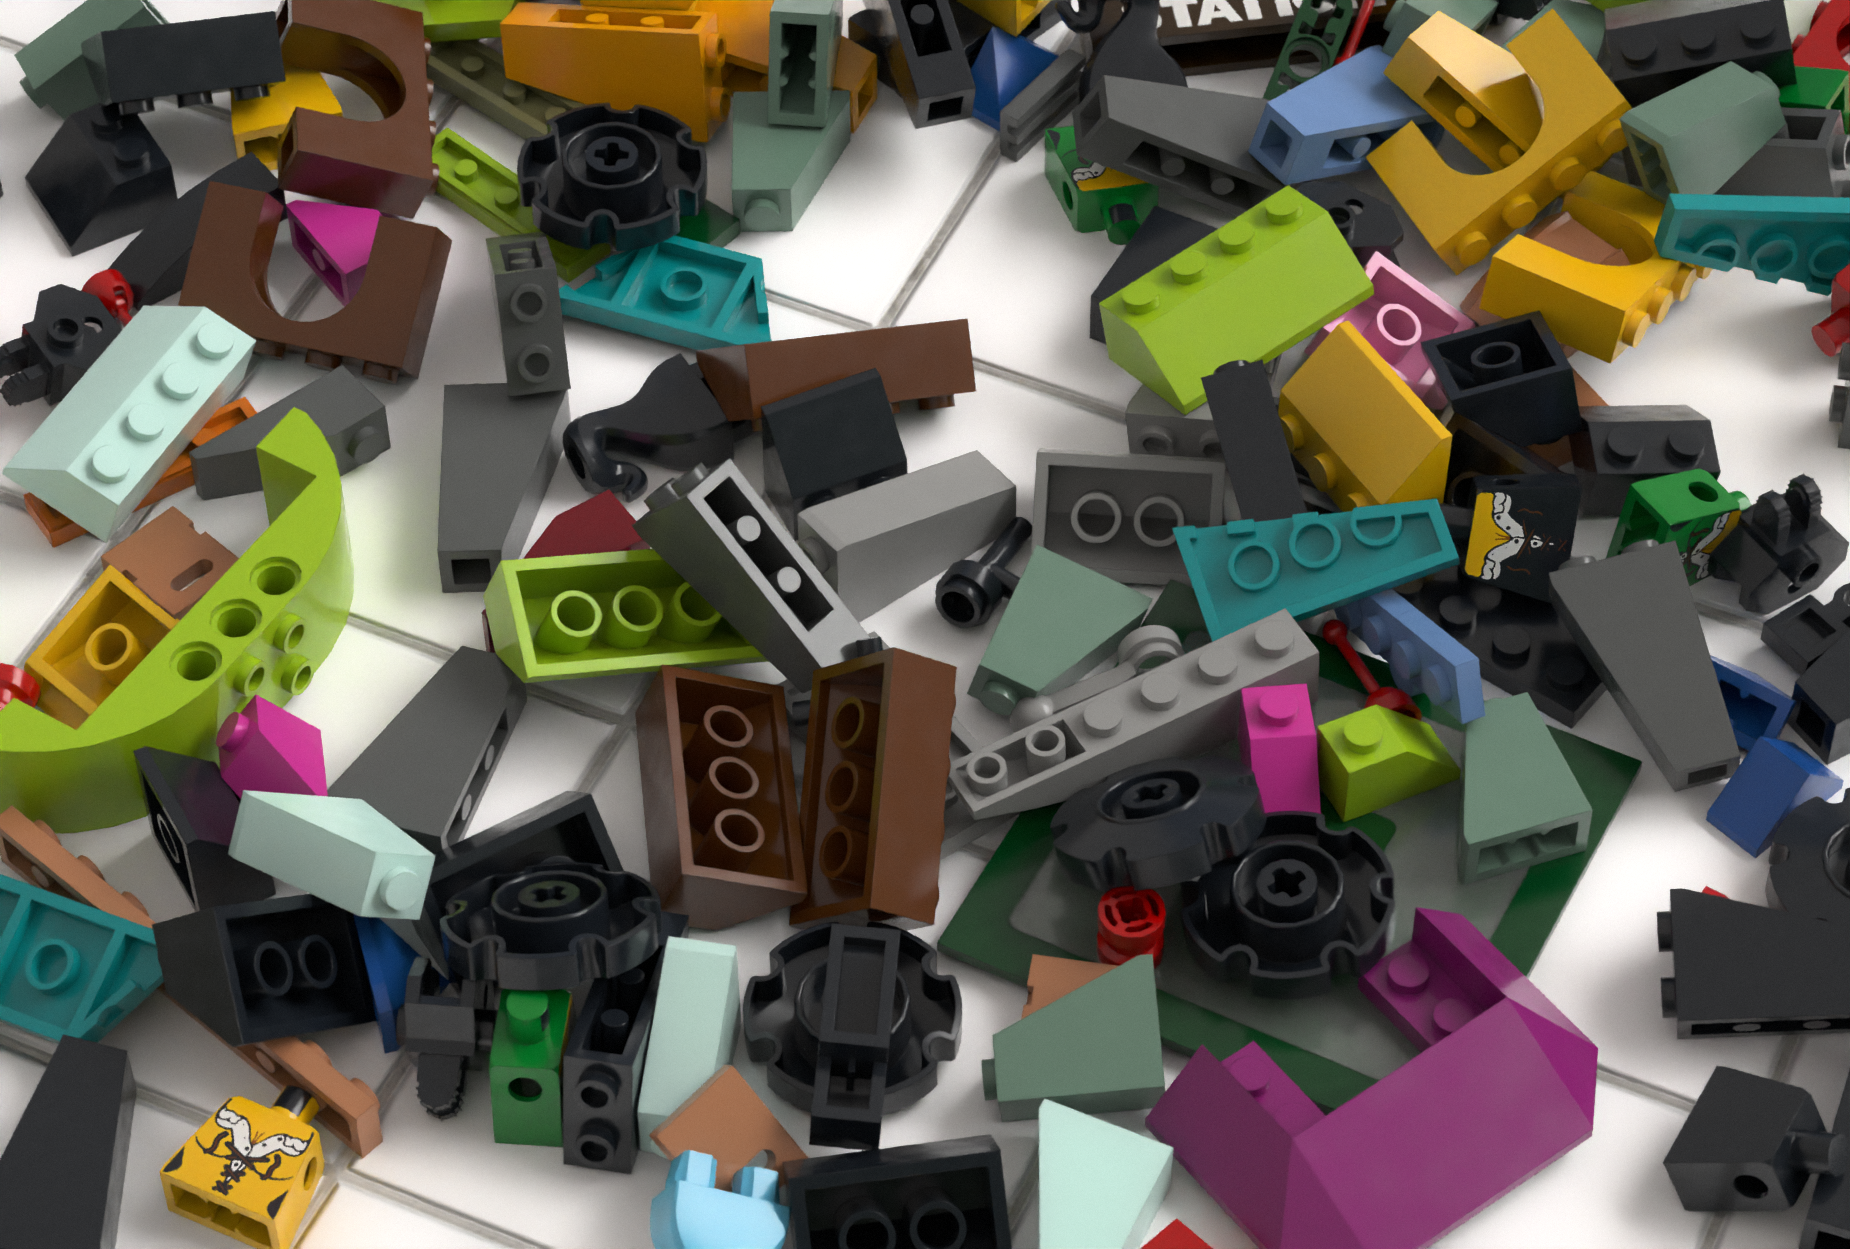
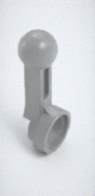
(1132, 651)

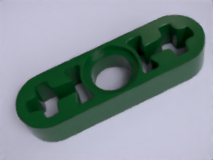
(1326, 54)

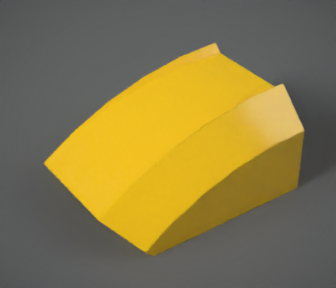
(96, 647)

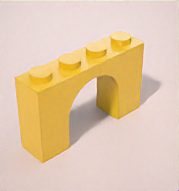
(1473, 213)
(1586, 302)

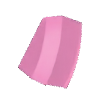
(1397, 322)

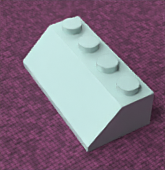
(132, 415)

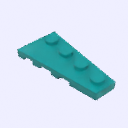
(1763, 234)
(1311, 560)

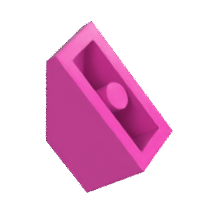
(334, 242)
(1280, 746)
(271, 751)

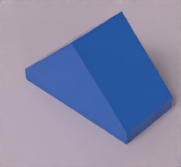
(1766, 790)

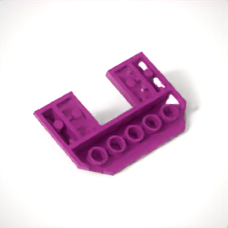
(1422, 1150)

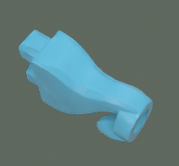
(702, 1217)

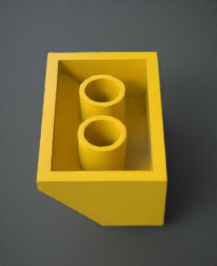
(1362, 427)

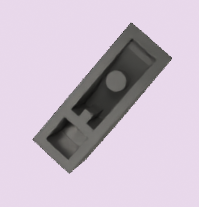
(337, 403)

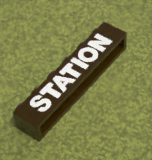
(1238, 33)

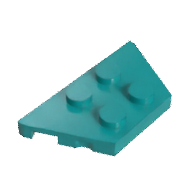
(677, 295)
(69, 964)

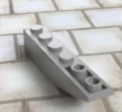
(1155, 716)

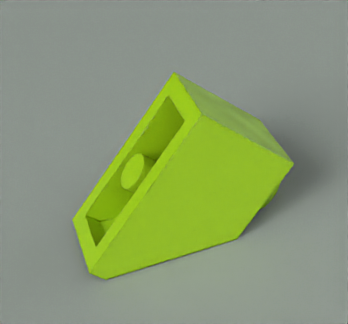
(1379, 760)

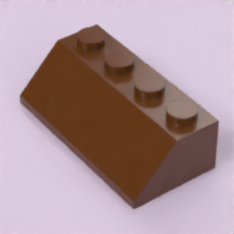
(913, 362)
(875, 790)
(719, 797)

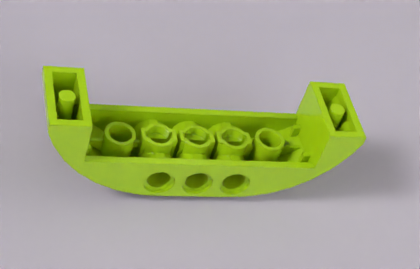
(249, 635)

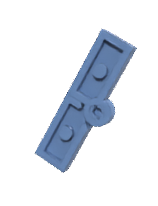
(1418, 653)

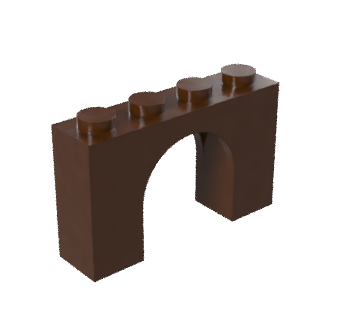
(354, 161)
(377, 330)

